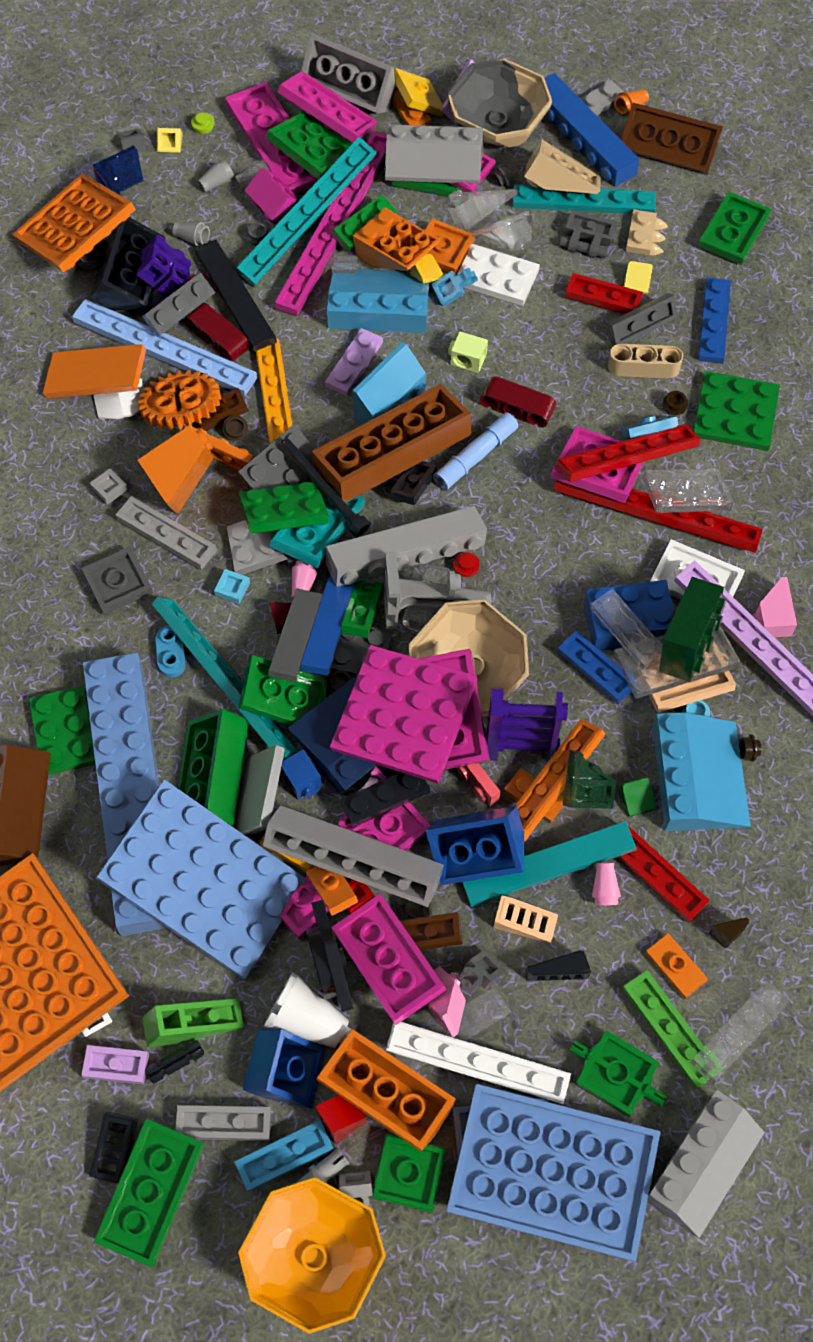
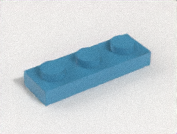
(284, 1156)

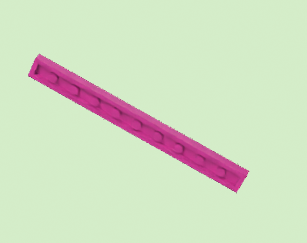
(322, 242)

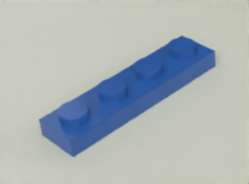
(714, 320)

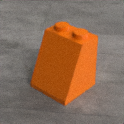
(178, 465)

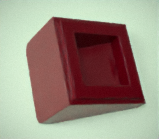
(279, 613)

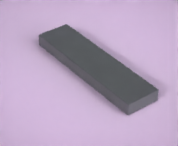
(295, 635)

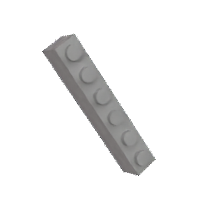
(412, 542)
(353, 855)

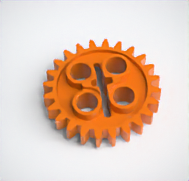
(161, 401)

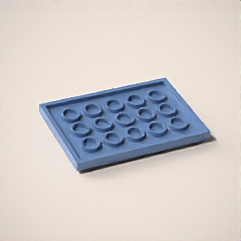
(201, 879)
(554, 1172)

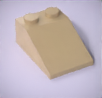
(557, 171)

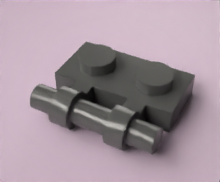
(589, 228)

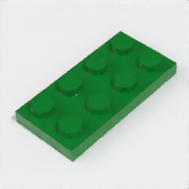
(149, 1193)

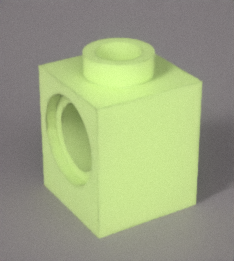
(468, 352)

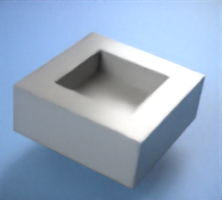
(108, 486)

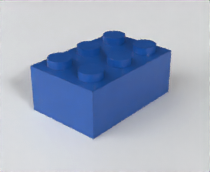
(647, 600)

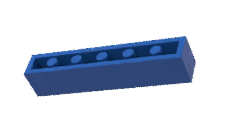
(589, 133)

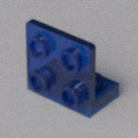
(119, 170)

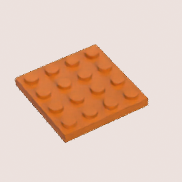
(73, 222)

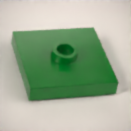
(408, 1175)

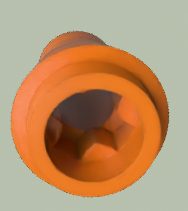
(625, 100)

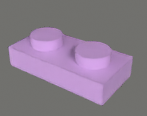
(115, 1064)

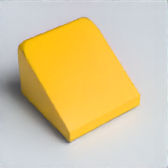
(426, 269)

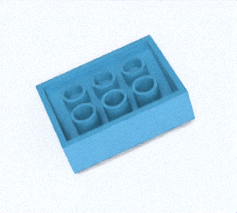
(378, 301)
(699, 772)

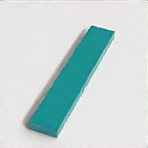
(554, 863)

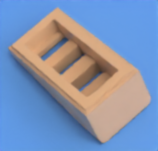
(523, 930)

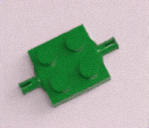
(617, 1073)

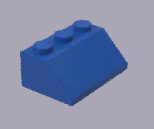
(478, 845)

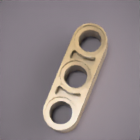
(645, 361)

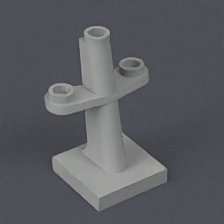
(403, 593)

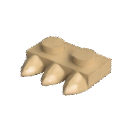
(644, 234)

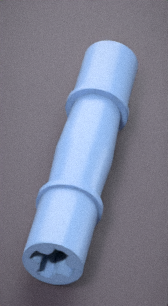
(475, 451)

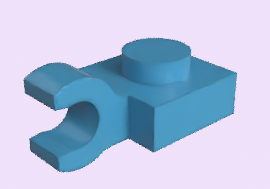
(450, 286)

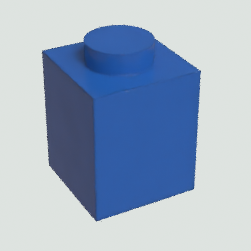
(301, 775)

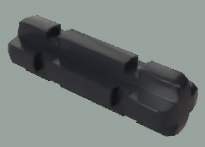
(174, 1061)

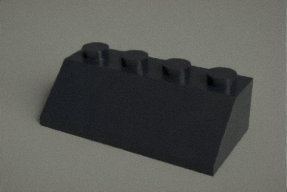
(116, 281)

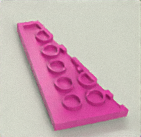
(397, 828)

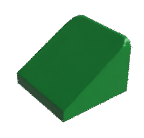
(637, 797)

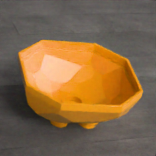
(312, 1255)

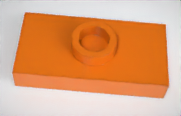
(332, 889)
(676, 966)

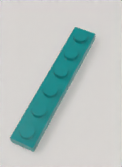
(605, 201)

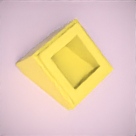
(169, 140)
(638, 276)

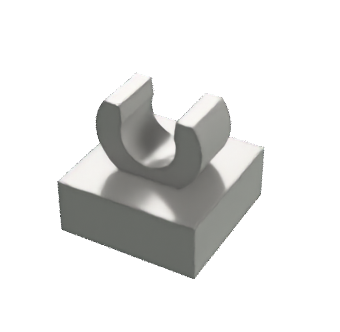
(356, 1185)

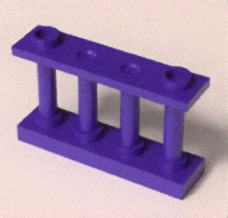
(526, 731)

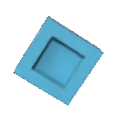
(232, 586)

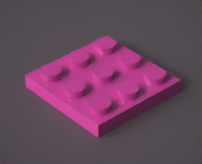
(612, 484)

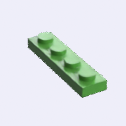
(666, 1024)

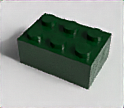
(692, 629)

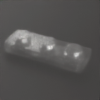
(627, 628)

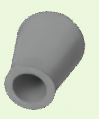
(216, 176)
(194, 232)

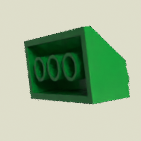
(214, 762)

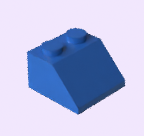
(284, 1067)

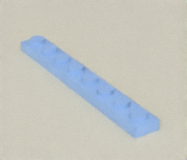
(164, 346)

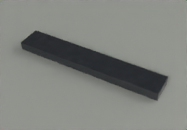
(235, 295)

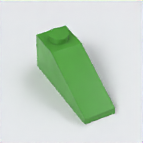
(191, 1021)

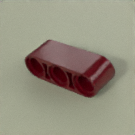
(217, 331)
(518, 401)

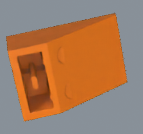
(392, 242)

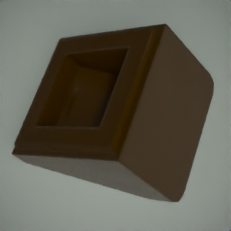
(728, 931)

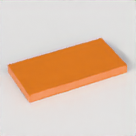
(94, 371)

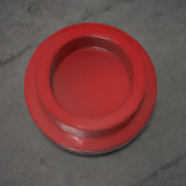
(466, 564)

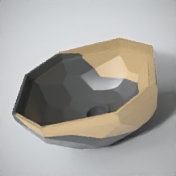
(501, 100)

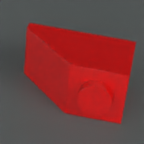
(340, 1118)

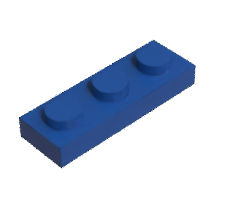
(595, 666)

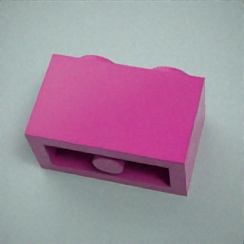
(271, 195)

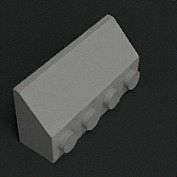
(350, 74)
(434, 154)
(706, 1164)

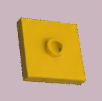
(418, 92)

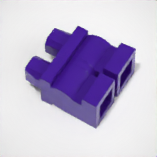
(163, 266)

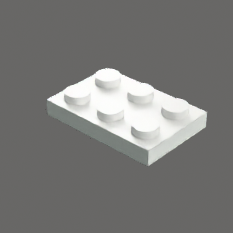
(500, 274)
(679, 556)

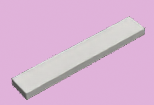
(478, 1062)

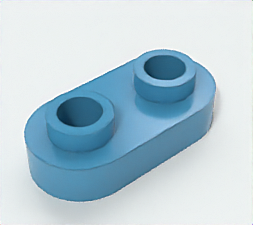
(168, 650)

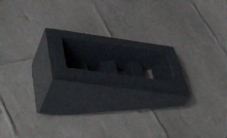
(566, 967)
(120, 1119)

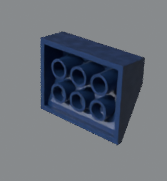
(315, 736)

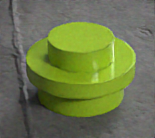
(203, 123)

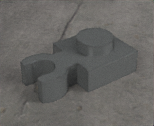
(481, 971)

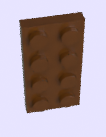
(671, 138)

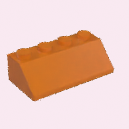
(387, 1090)

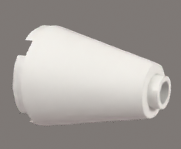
(307, 1014)

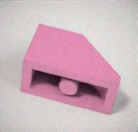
(777, 610)
(449, 1005)

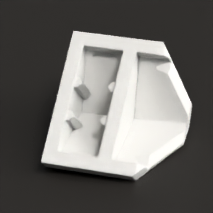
(118, 404)

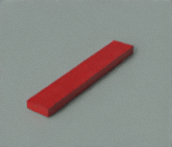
(627, 453)

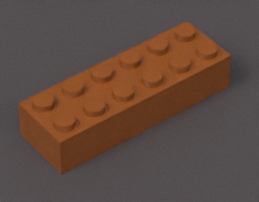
(392, 442)

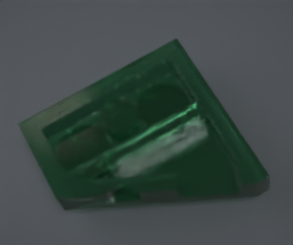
(587, 784)

